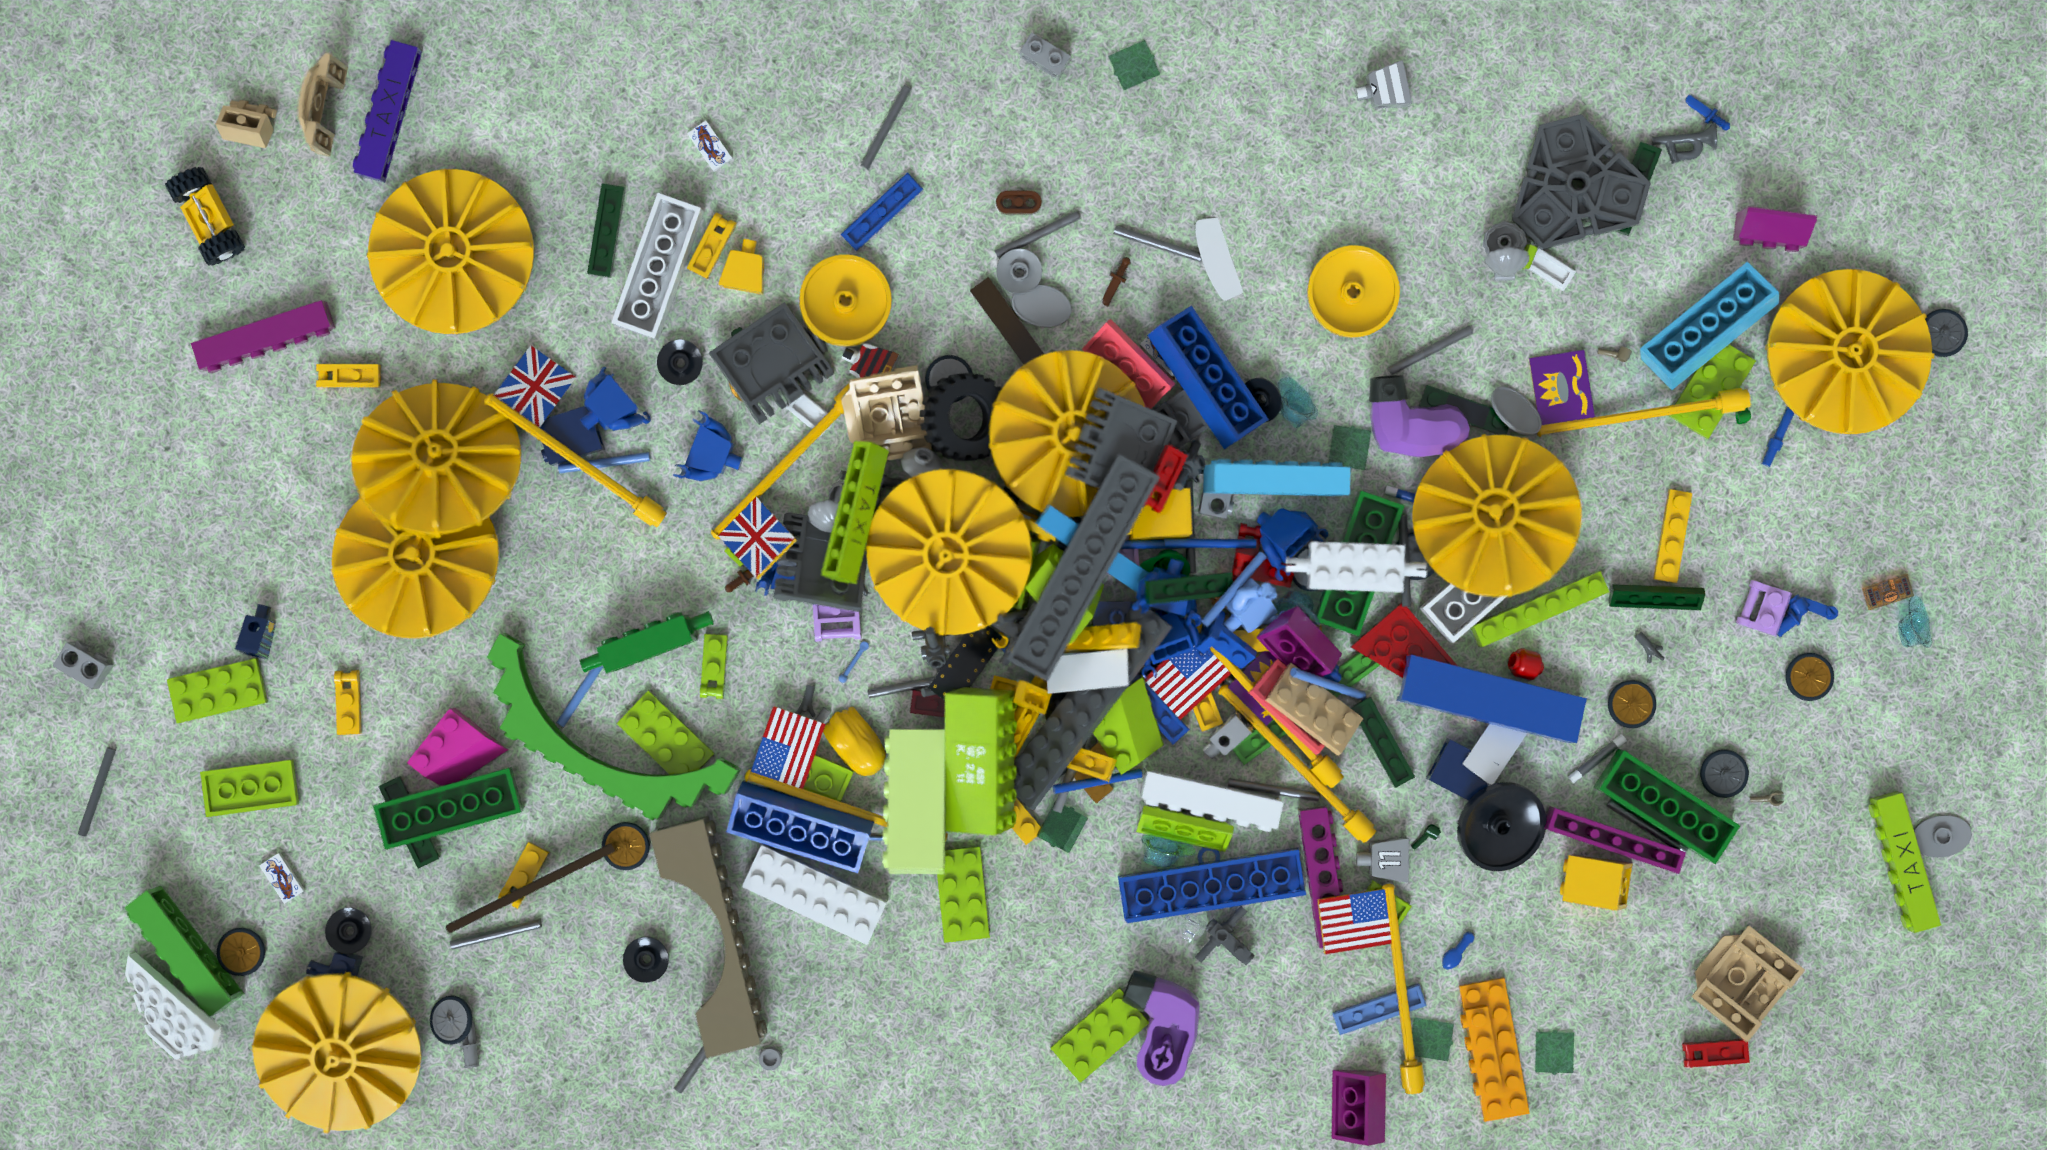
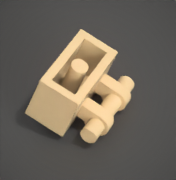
(246, 123)

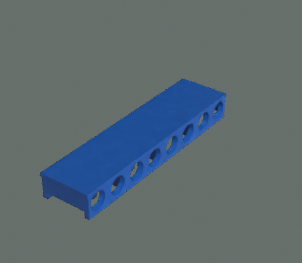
(1492, 699)
(1211, 885)

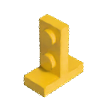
(1026, 694)

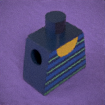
(256, 642)

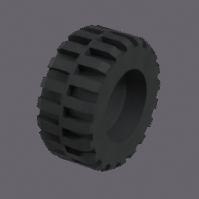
(937, 415)

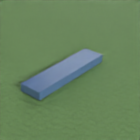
(1376, 1010)

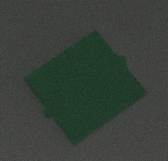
(1134, 65)
(1350, 446)
(1062, 828)
(1432, 1039)
(1554, 1052)

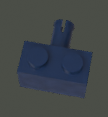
(1111, 613)
(340, 964)

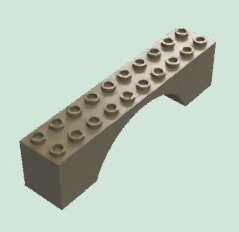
(691, 857)

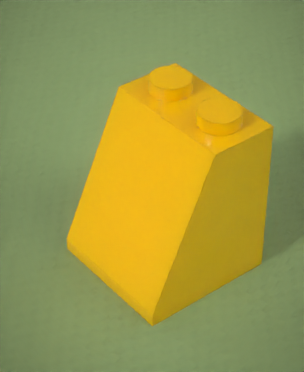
(1171, 522)
(1596, 882)

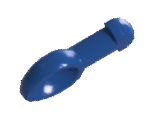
(1454, 955)

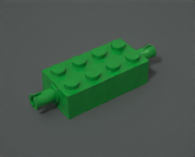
(648, 643)

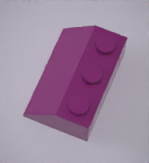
(1773, 228)
(1300, 642)
(1358, 1106)

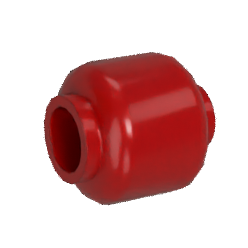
(1525, 664)

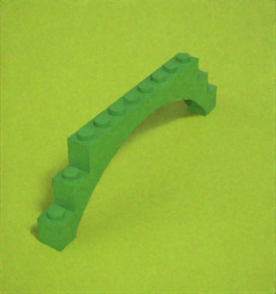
(534, 727)

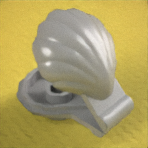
(1508, 258)
(921, 461)
(823, 513)

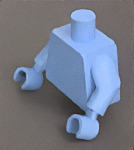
(1252, 607)

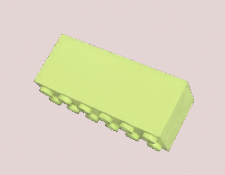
(915, 802)

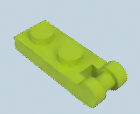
(714, 665)

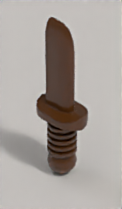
(1116, 280)
(743, 577)

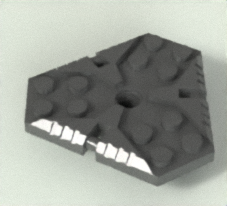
(1553, 210)

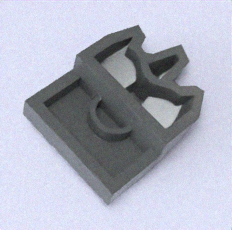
(1188, 418)

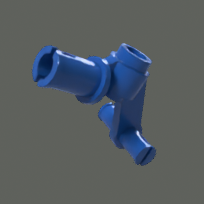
(1799, 607)

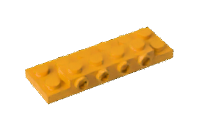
(1493, 1049)

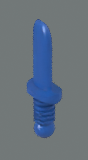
(1707, 112)

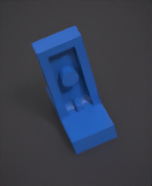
(1225, 642)

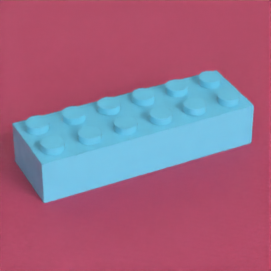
(1709, 325)
(1274, 479)

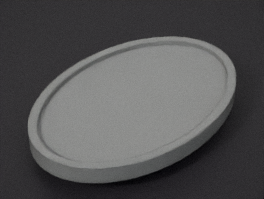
(1042, 306)
(1516, 411)
(1942, 836)

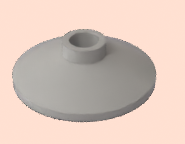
(1015, 260)

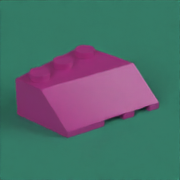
(454, 749)

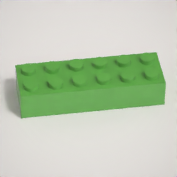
(183, 951)

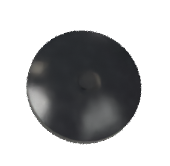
(1501, 826)

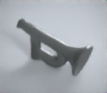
(1708, 136)

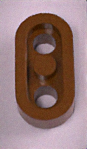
(1018, 201)

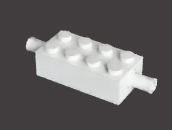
(1355, 567)

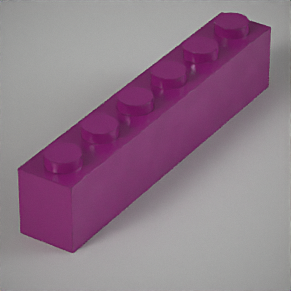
(263, 336)
(1614, 840)

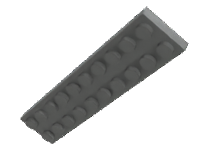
(1082, 567)
(1078, 718)

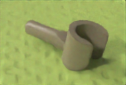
(1622, 355)
(1768, 798)

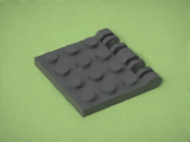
(768, 359)
(1126, 431)
(805, 563)

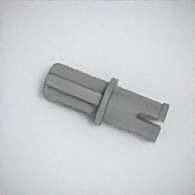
(470, 1049)

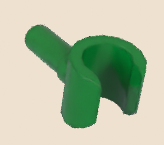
(1743, 416)

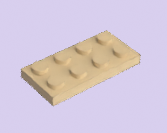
(1314, 710)

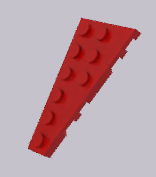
(1400, 636)

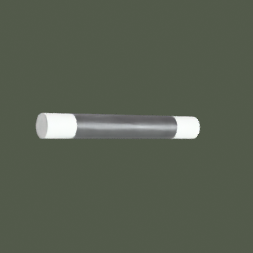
(1597, 758)

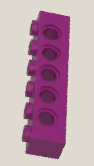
(1308, 819)

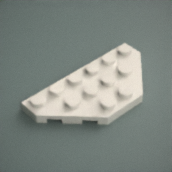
(171, 1016)

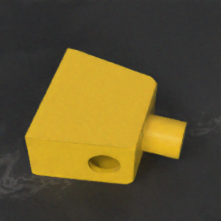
(744, 269)

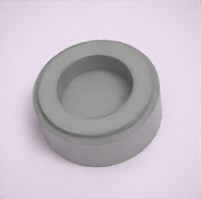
(770, 1058)

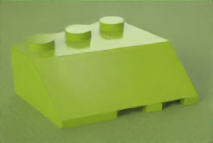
(1040, 574)
(1129, 728)

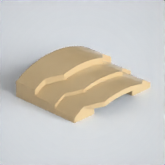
(324, 74)
(887, 411)
(1744, 980)

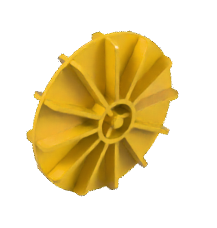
(451, 251)
(1849, 351)
(1040, 423)
(435, 459)
(1497, 515)
(949, 551)
(411, 580)
(337, 1052)

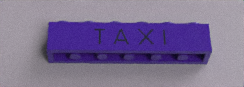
(387, 111)

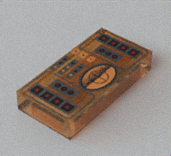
(1887, 592)

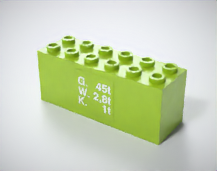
(980, 761)

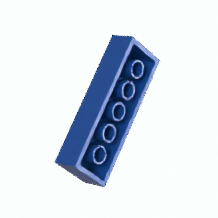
(1207, 377)
(799, 827)

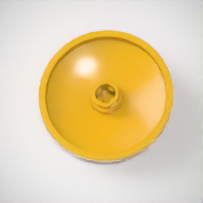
(1353, 291)
(845, 300)

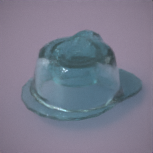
(1296, 403)
(1296, 598)
(1915, 626)
(1164, 852)

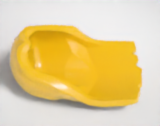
(855, 742)

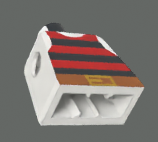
(870, 360)

